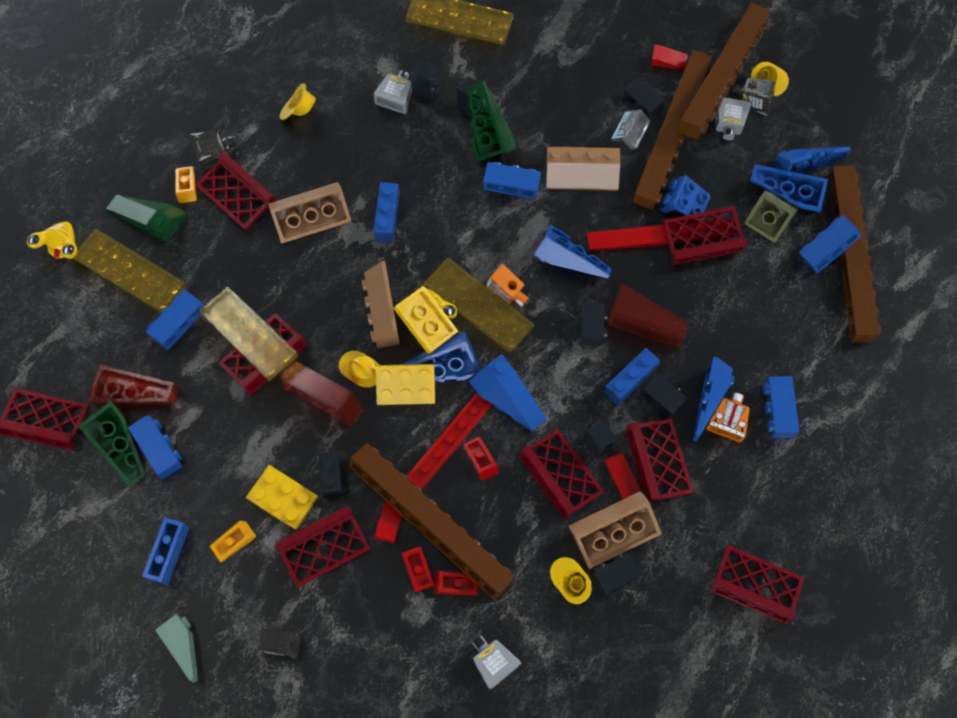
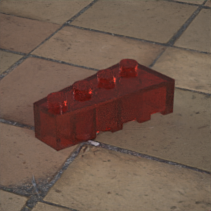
(646, 318)
(131, 389)
(321, 392)

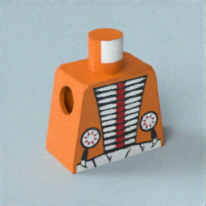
(507, 286)
(730, 418)

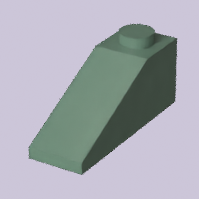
(180, 643)

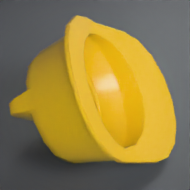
(771, 72)
(299, 103)
(358, 368)
(571, 580)

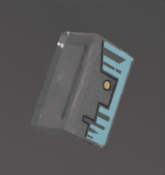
(631, 128)

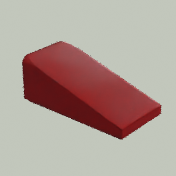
(668, 58)
(481, 458)
(388, 524)
(417, 568)
(454, 584)

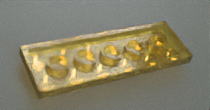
(462, 19)
(129, 270)
(479, 305)
(248, 333)

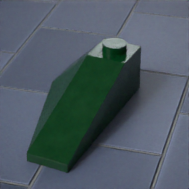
(489, 126)
(151, 216)
(112, 439)

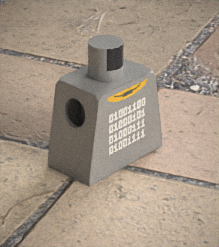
(394, 92)
(731, 117)
(494, 661)

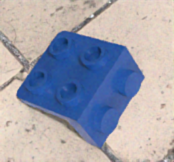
(685, 197)

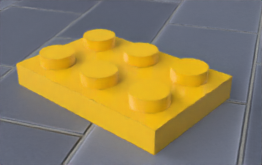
(425, 319)
(405, 384)
(282, 497)

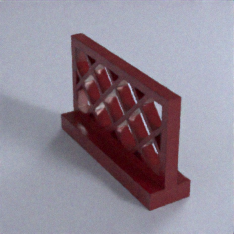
(242, 177)
(708, 250)
(255, 378)
(34, 432)
(644, 466)
(546, 480)
(313, 531)
(753, 600)

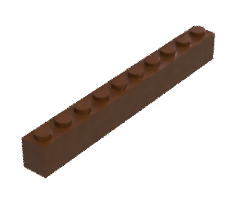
(724, 72)
(669, 138)
(855, 259)
(431, 521)

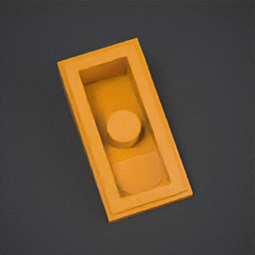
(185, 184)
(232, 540)

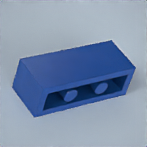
(511, 180)
(386, 212)
(829, 243)
(175, 320)
(631, 376)
(781, 407)
(156, 446)
(165, 551)

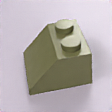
(771, 216)

